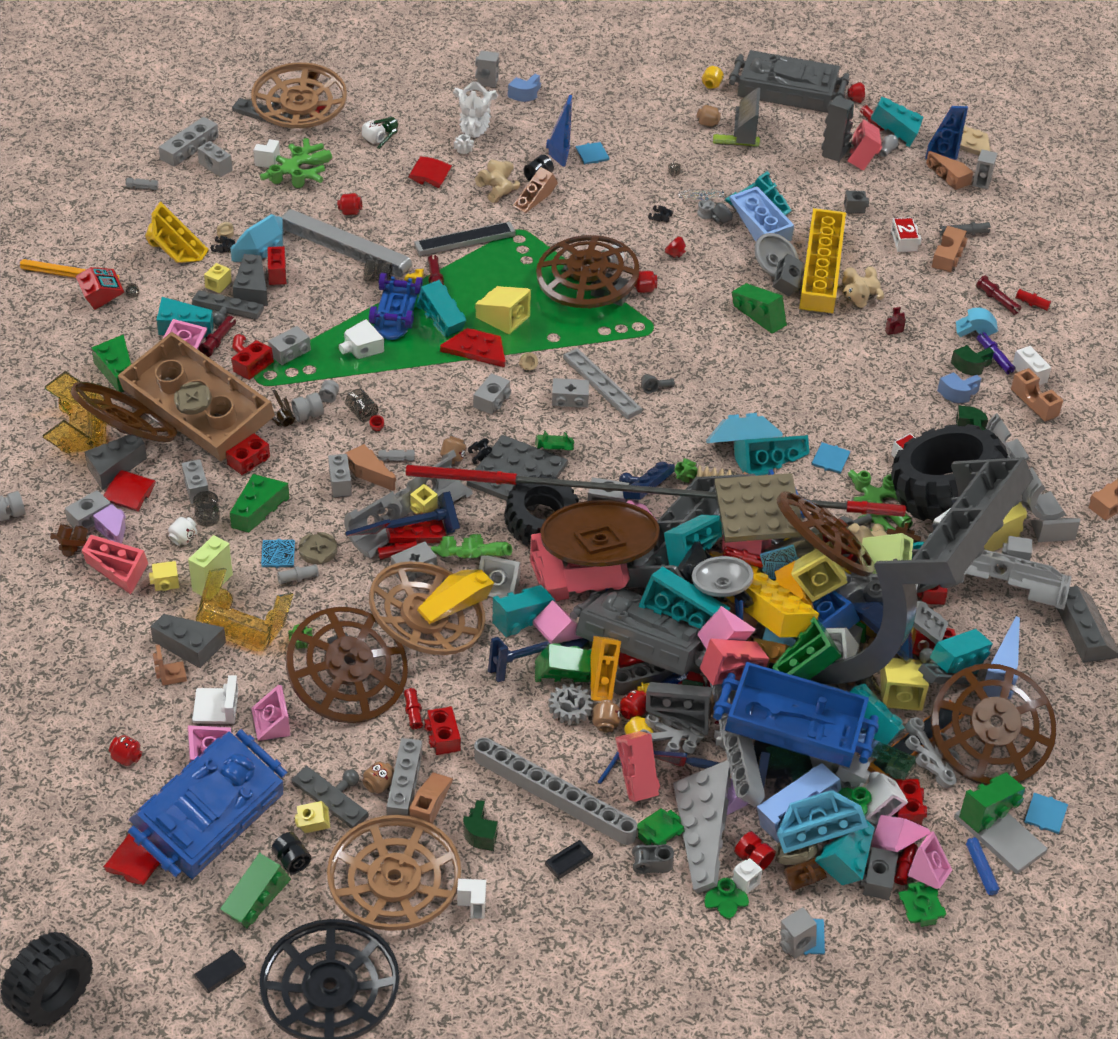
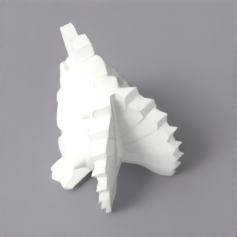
(474, 110)

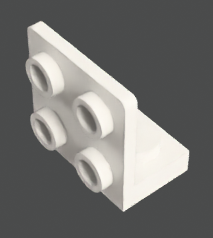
(217, 704)

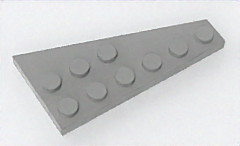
(703, 813)

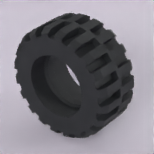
(524, 495)
(46, 979)

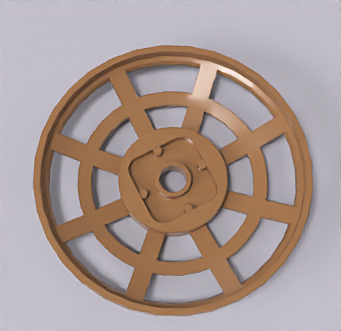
(290, 96)
(413, 618)
(390, 864)

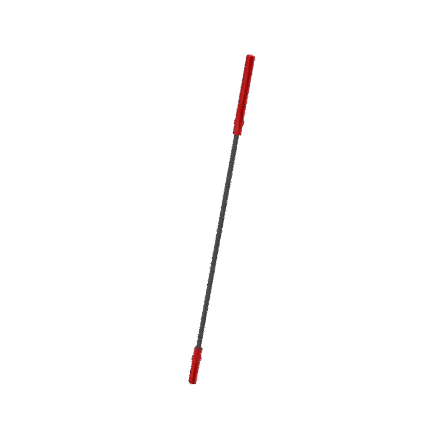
(511, 478)

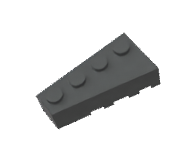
(838, 129)

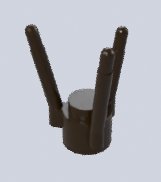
(284, 415)

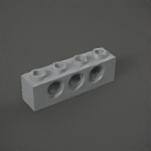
(187, 141)
(405, 777)

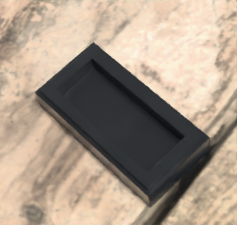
(568, 859)
(220, 971)

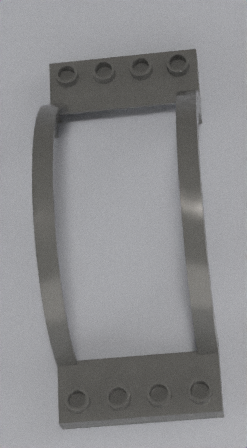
(984, 499)

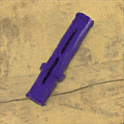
(998, 356)

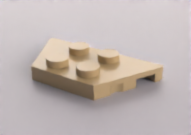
(974, 141)

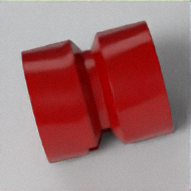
(752, 847)

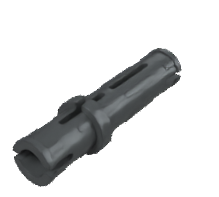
(971, 228)

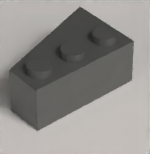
(250, 280)
(111, 458)
(188, 638)
(681, 703)

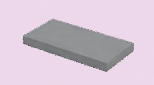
(1009, 842)

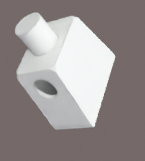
(362, 340)
(885, 795)

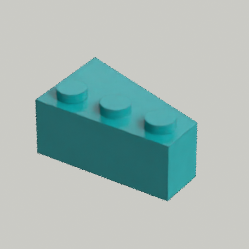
(897, 119)
(441, 308)
(181, 311)
(681, 538)
(519, 610)
(962, 651)
(889, 724)
(847, 855)

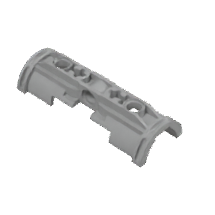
(1042, 505)
(398, 506)
(1043, 580)

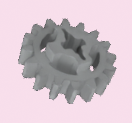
(570, 704)

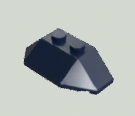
(872, 614)

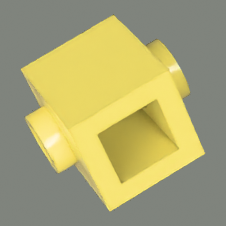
(217, 278)
(423, 500)
(164, 576)
(312, 817)

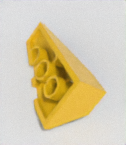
(456, 594)

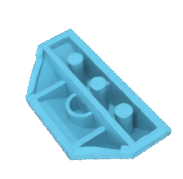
(259, 237)
(743, 428)
(819, 820)

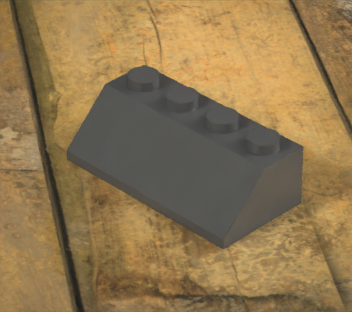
(747, 118)
(1087, 627)

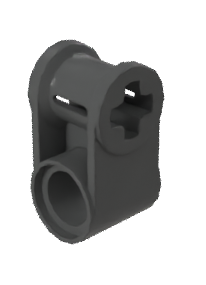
(653, 858)

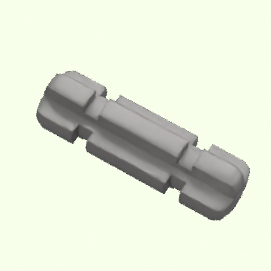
(142, 183)
(396, 455)

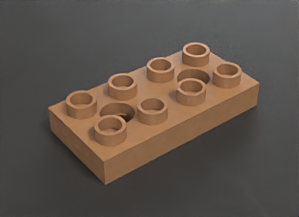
(172, 357)

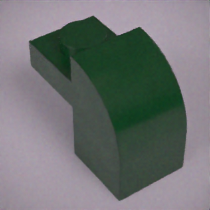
(969, 362)
(971, 416)
(480, 831)

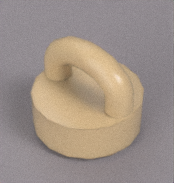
(225, 229)
(528, 361)

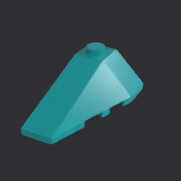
(763, 454)

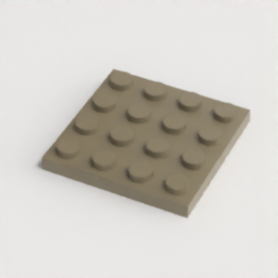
(751, 509)

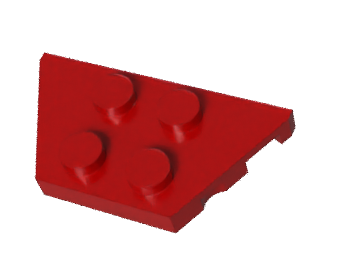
(476, 346)

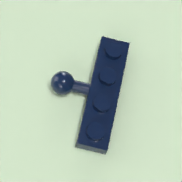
(651, 478)

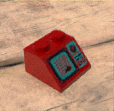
(99, 285)

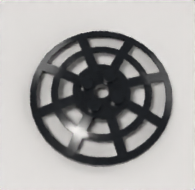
(327, 971)

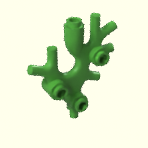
(300, 156)
(874, 494)
(471, 547)

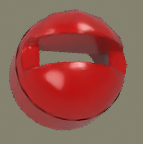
(376, 423)

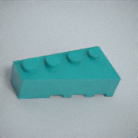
(678, 598)

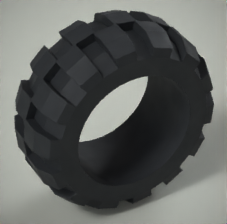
(922, 465)

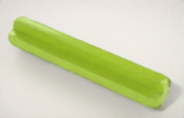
(731, 140)

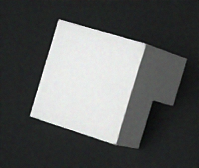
(266, 154)
(472, 893)

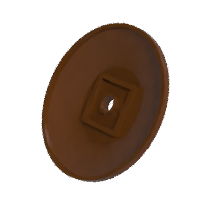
(600, 533)

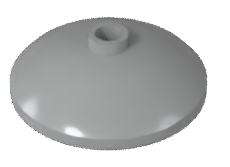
(771, 249)
(722, 576)

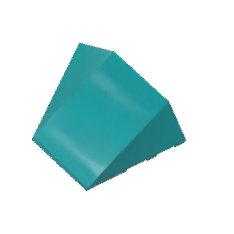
(766, 185)

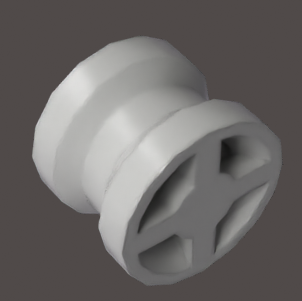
(705, 209)
(329, 391)

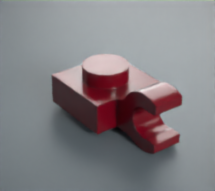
(896, 323)

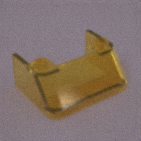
(83, 429)
(239, 626)

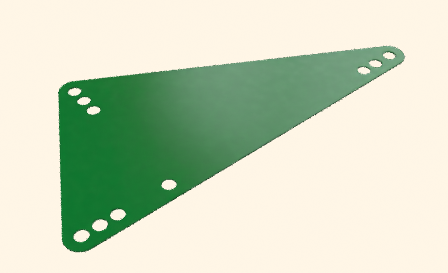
(467, 283)

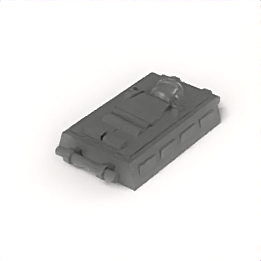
(789, 80)
(642, 632)

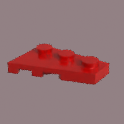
(427, 532)

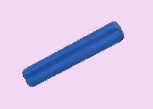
(982, 866)

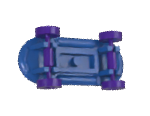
(395, 307)

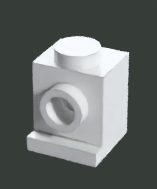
(747, 872)

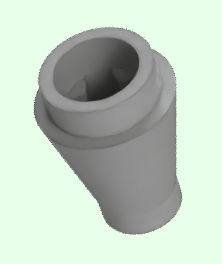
(889, 144)

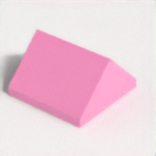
(189, 332)
(556, 624)
(725, 626)
(271, 716)
(201, 737)
(896, 833)
(930, 863)

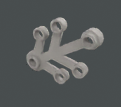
(692, 735)
(944, 774)

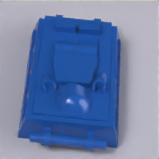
(797, 715)
(208, 804)

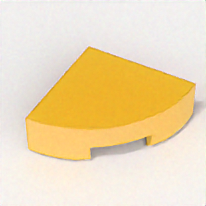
(418, 273)

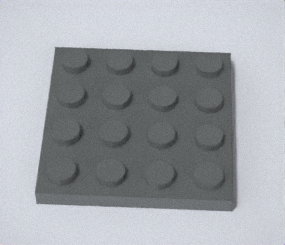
(519, 458)

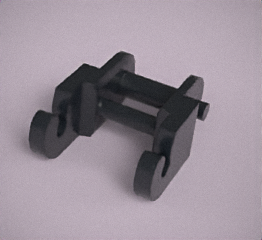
(663, 214)
(225, 247)
(482, 453)

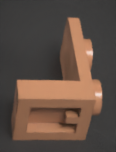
(169, 673)

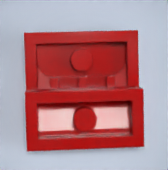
(430, 170)
(129, 490)
(132, 862)

